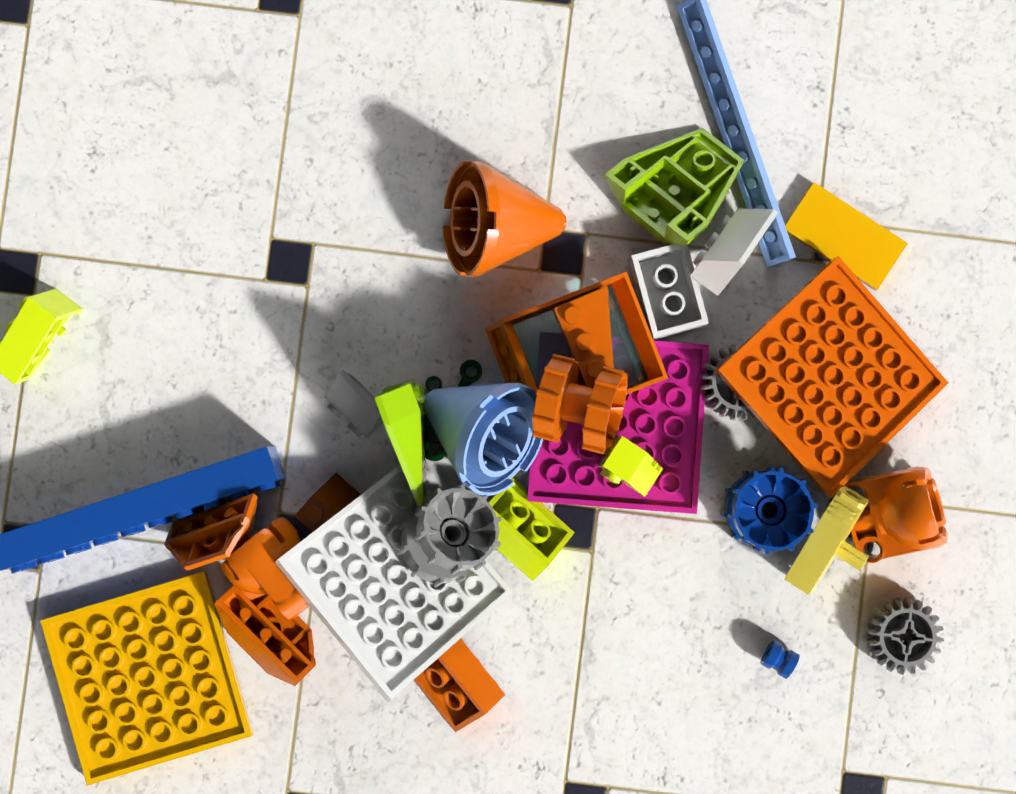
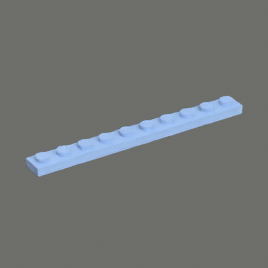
(734, 124)

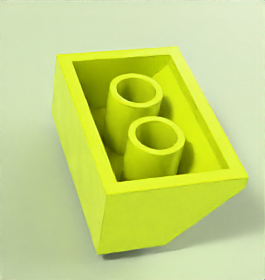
(528, 530)

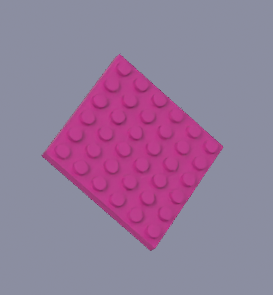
(660, 420)

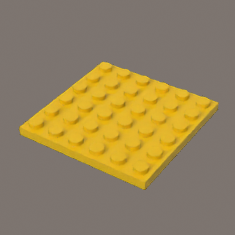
(146, 678)

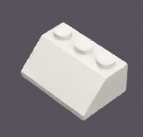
(731, 247)

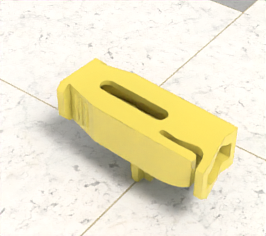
(829, 541)

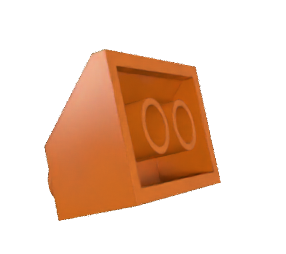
(459, 686)

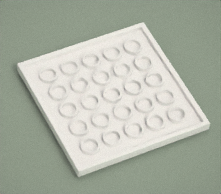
(367, 593)

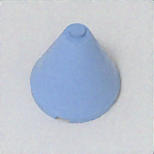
(485, 432)

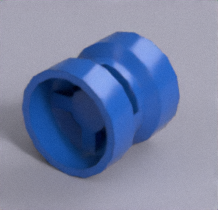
(780, 659)

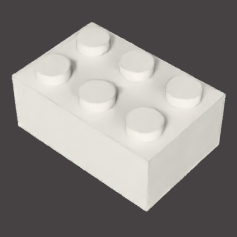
(667, 291)

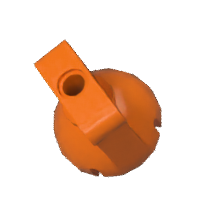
(901, 514)
(255, 571)

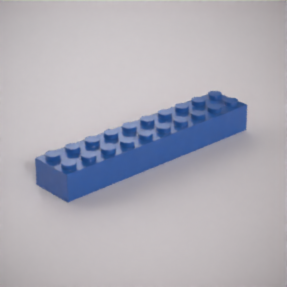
(133, 510)

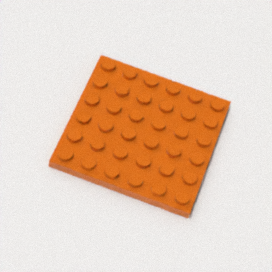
(832, 377)

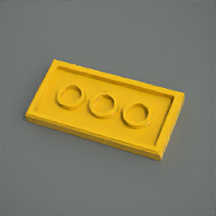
(842, 231)

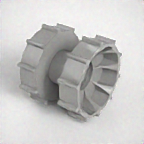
(469, 522)

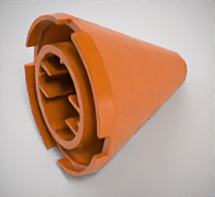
(494, 219)

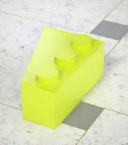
(32, 332)
(630, 465)

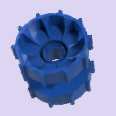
(791, 516)

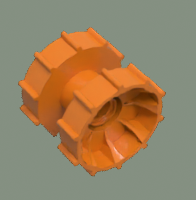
(564, 400)

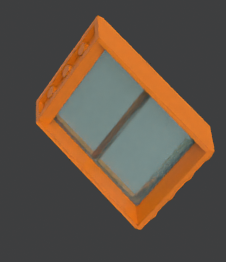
(530, 338)

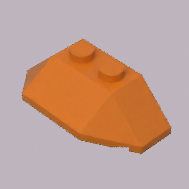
(212, 533)
(274, 642)

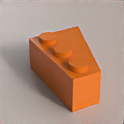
(587, 333)

